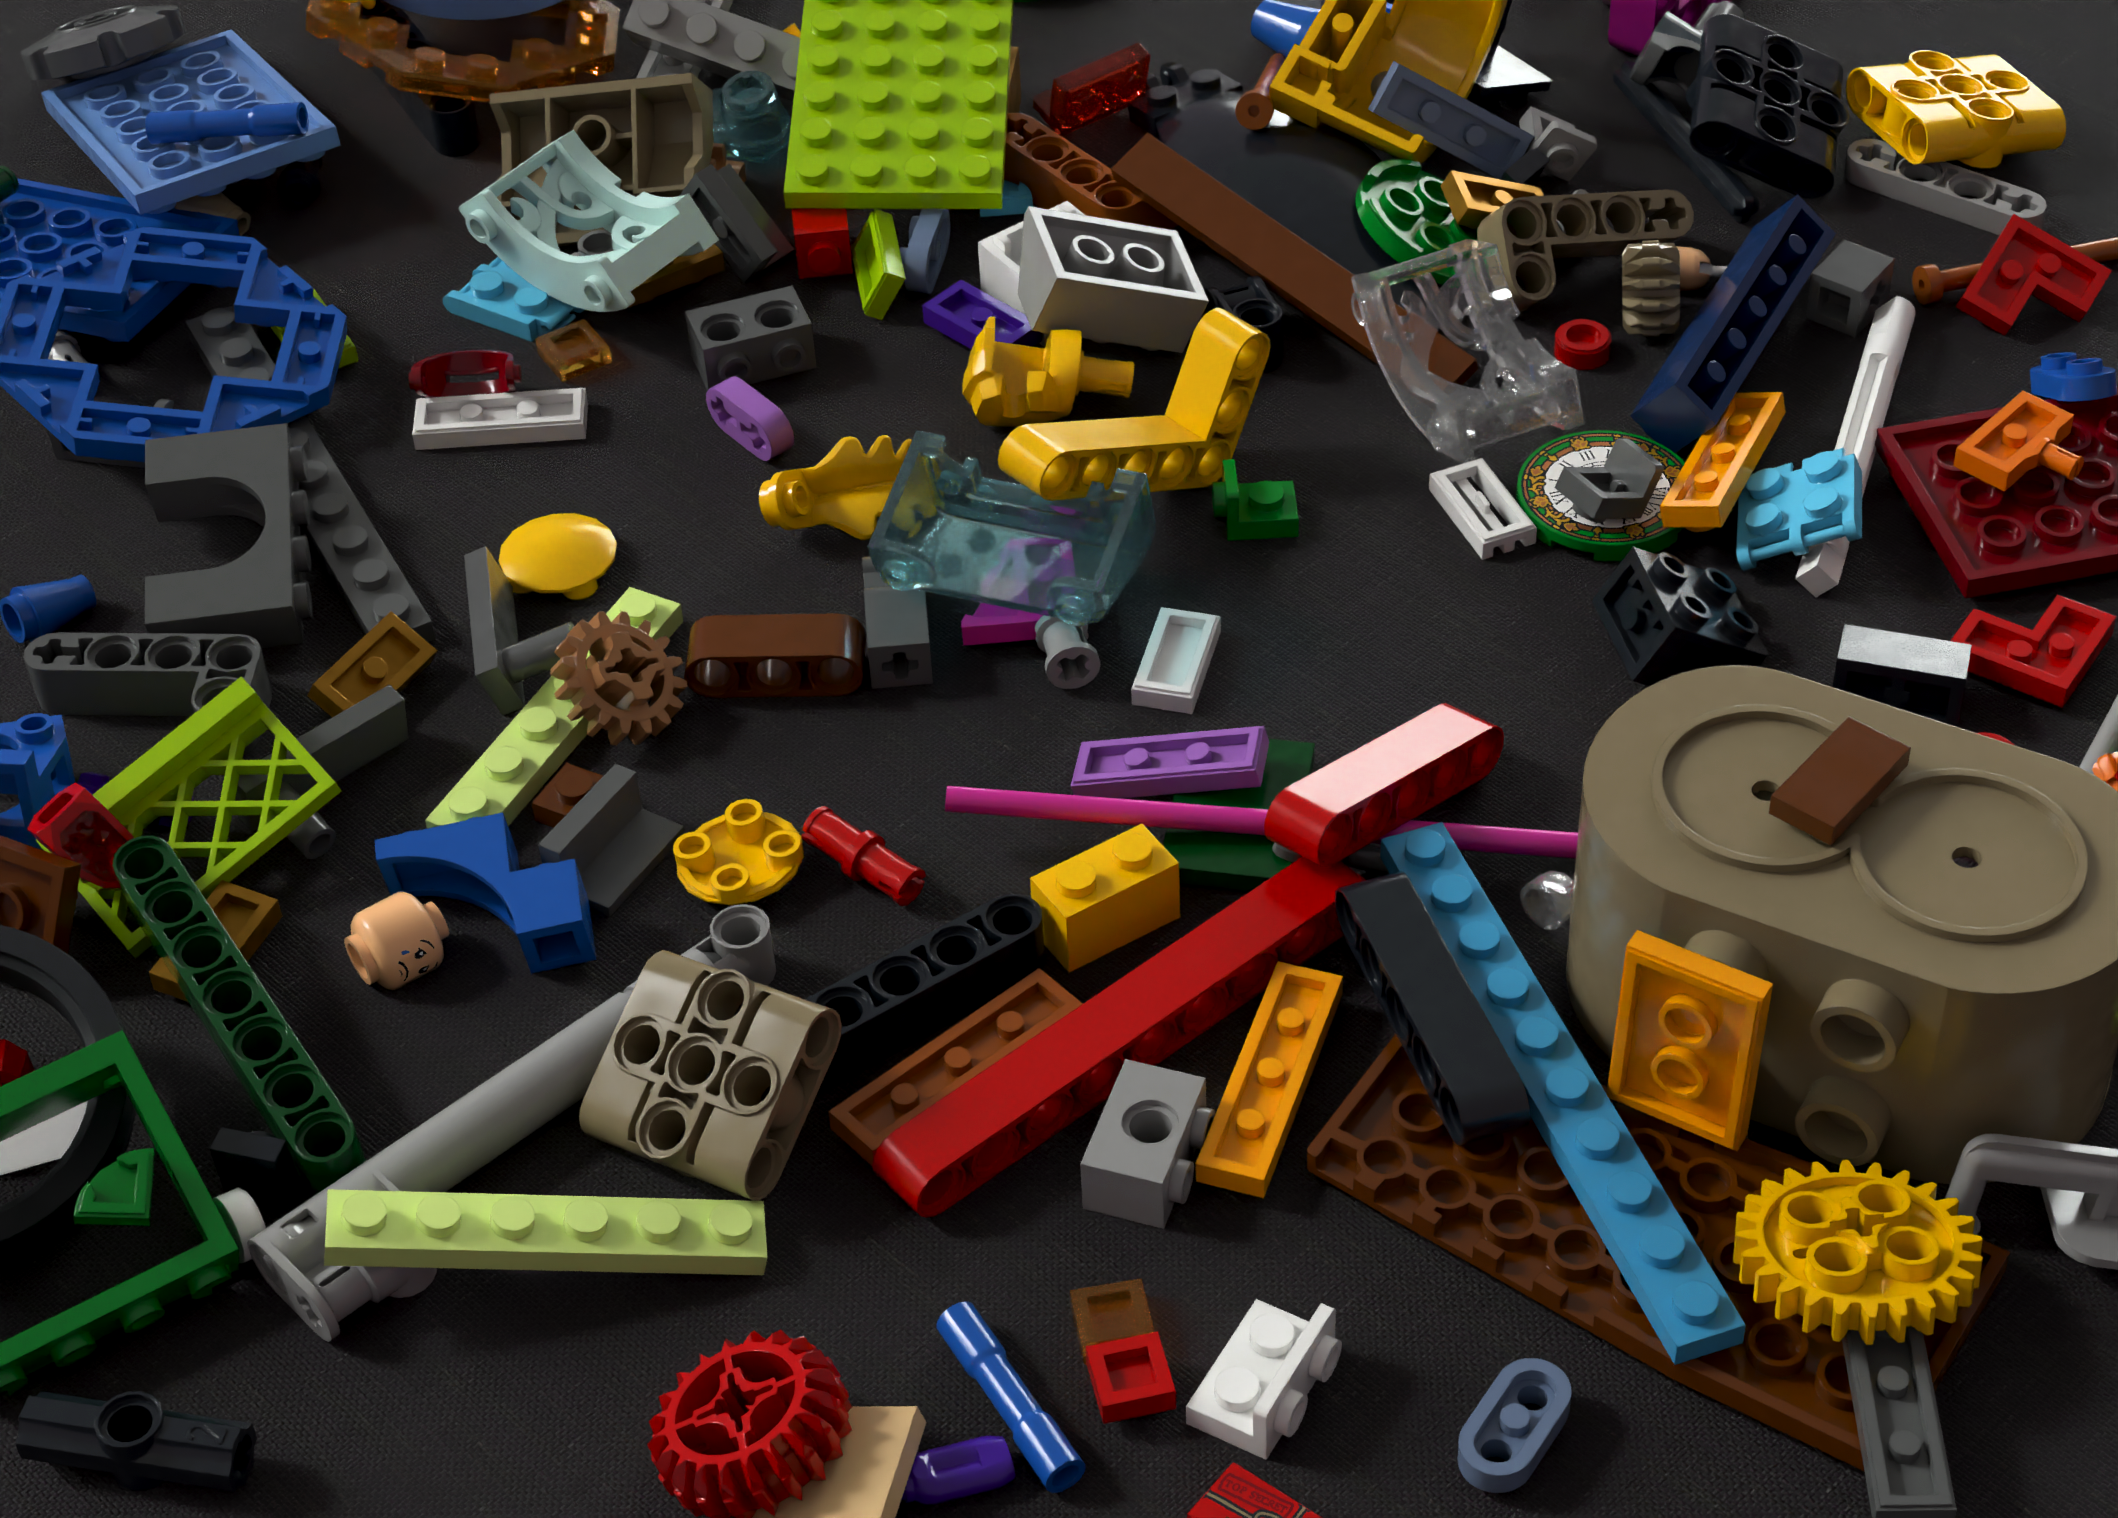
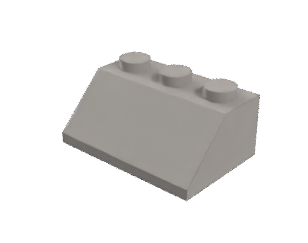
(1108, 280)

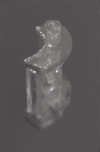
(1452, 416)

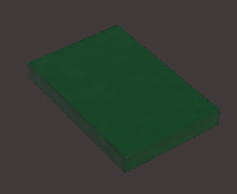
(1234, 858)

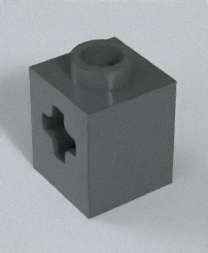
(1849, 288)

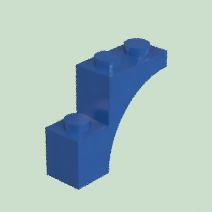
(481, 866)

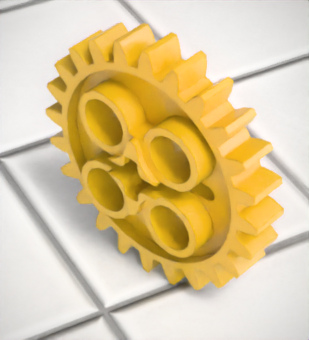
(1857, 1251)

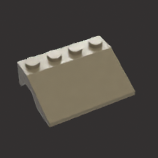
(641, 129)

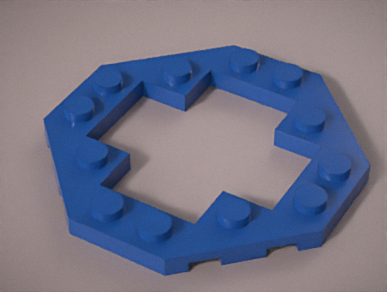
(270, 296)

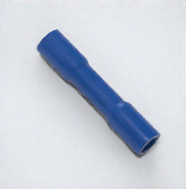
(195, 125)
(1032, 1428)

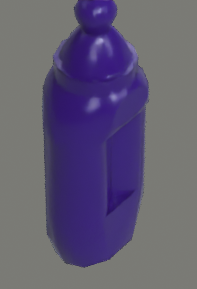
(959, 1470)

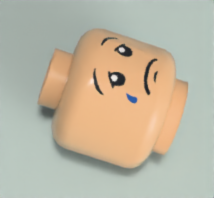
(396, 940)

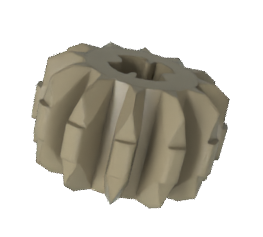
(1651, 288)

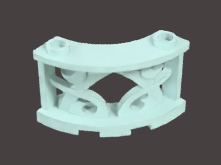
(644, 229)

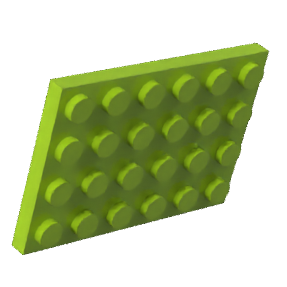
(900, 105)

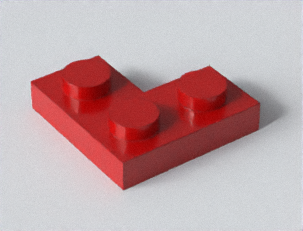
(2027, 264)
(2041, 660)

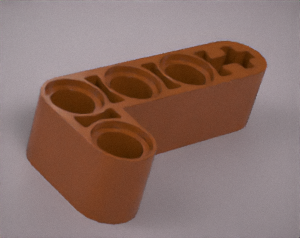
(1063, 172)

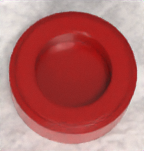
(1582, 344)

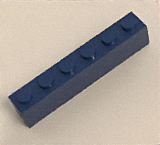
(1733, 326)

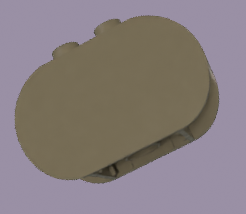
(1903, 985)

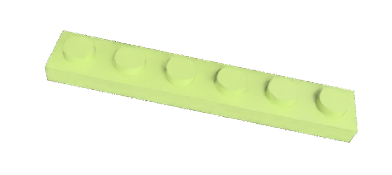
(539, 735)
(544, 1232)

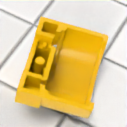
(1357, 39)

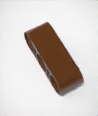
(775, 655)

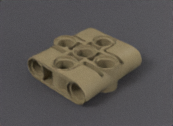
(691, 1018)

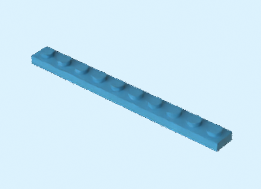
(1571, 1107)

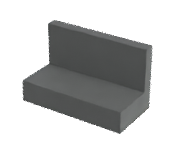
(744, 228)
(611, 840)

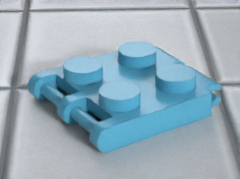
(508, 303)
(1800, 507)

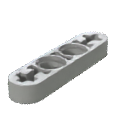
(1881, 169)

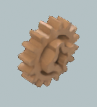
(618, 678)

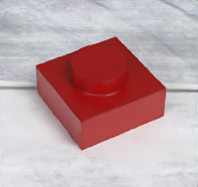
(1130, 1377)

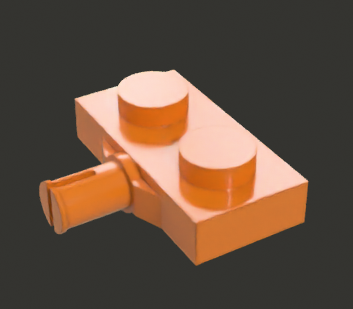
(2018, 440)

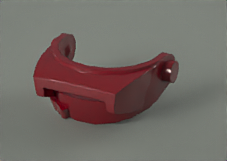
(432, 375)

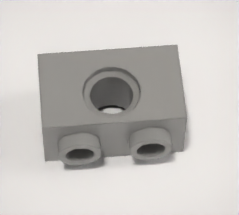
(1145, 1144)

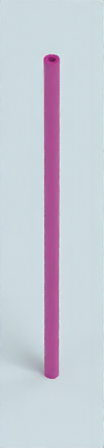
(1227, 819)

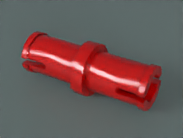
(863, 855)

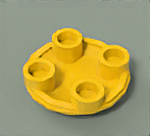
(558, 555)
(738, 855)

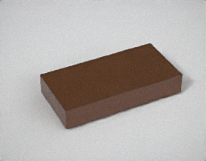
(1839, 780)

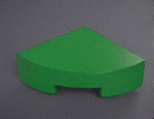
(119, 1192)

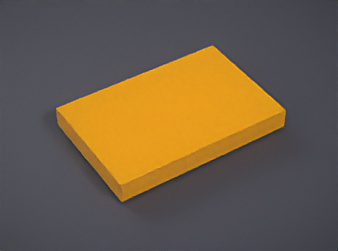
(1688, 1039)

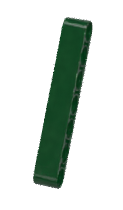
(238, 1012)

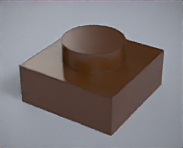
(563, 794)

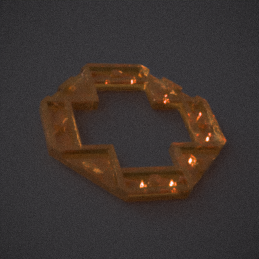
(428, 70)

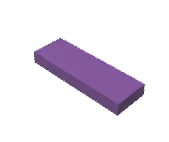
(1171, 763)

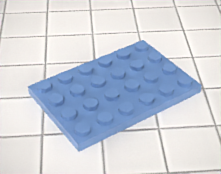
(210, 74)

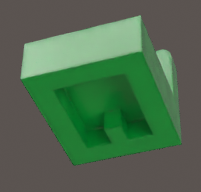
(1255, 509)

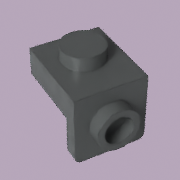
(1615, 490)

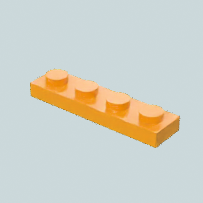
(1722, 462)
(1269, 1080)

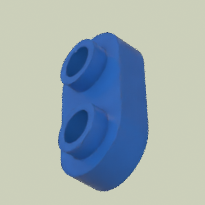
(2072, 379)

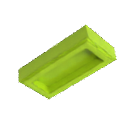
(878, 264)

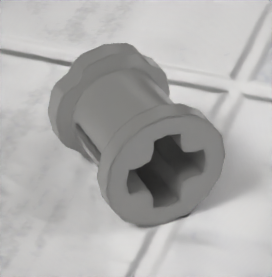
(1069, 657)

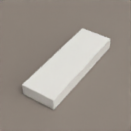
(500, 418)

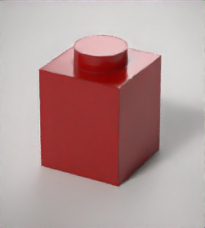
(821, 242)

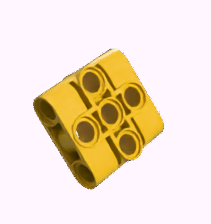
(1955, 109)

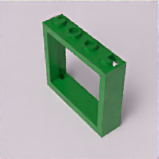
(141, 1298)

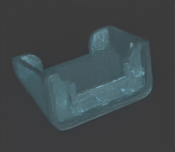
(1004, 543)

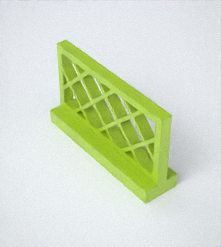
(164, 784)

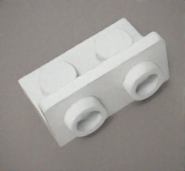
(1264, 1377)

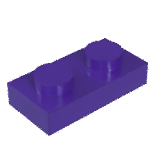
(963, 311)

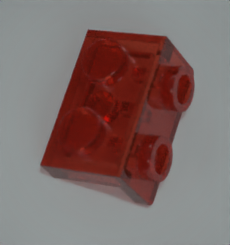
(1094, 90)

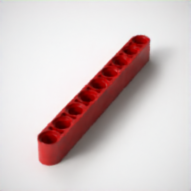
(1138, 1018)

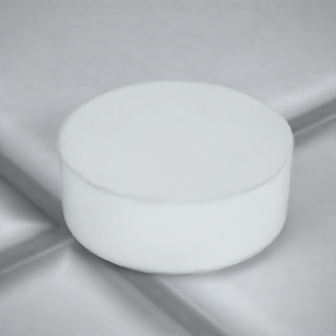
(241, 1218)

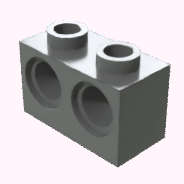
(751, 338)

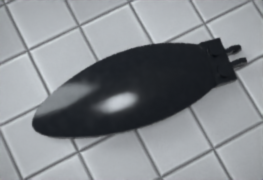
(1285, 169)

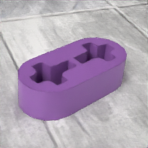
(750, 418)

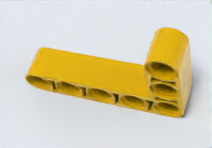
(1173, 449)

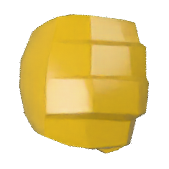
(1034, 384)

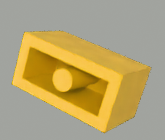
(1107, 897)

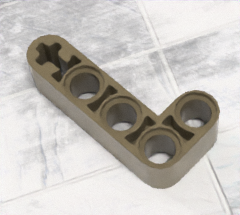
(1586, 229)

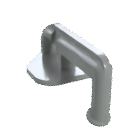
(2075, 1184)

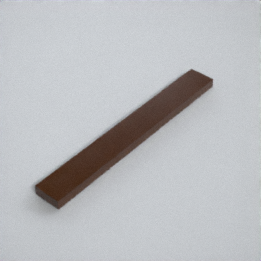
(1263, 247)

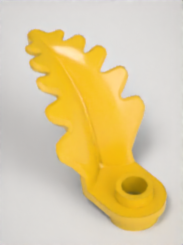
(840, 491)

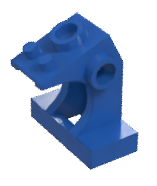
(34, 767)

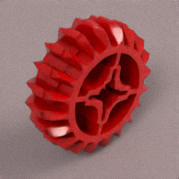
(750, 1426)

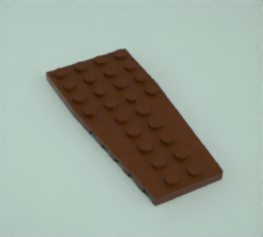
(1521, 1222)

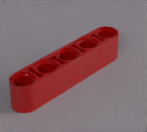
(1383, 784)

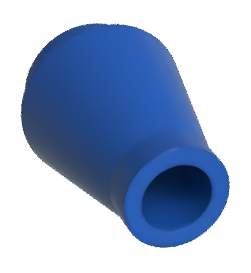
(45, 606)

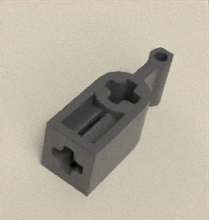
(895, 633)

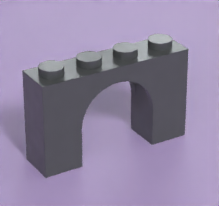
(243, 475)

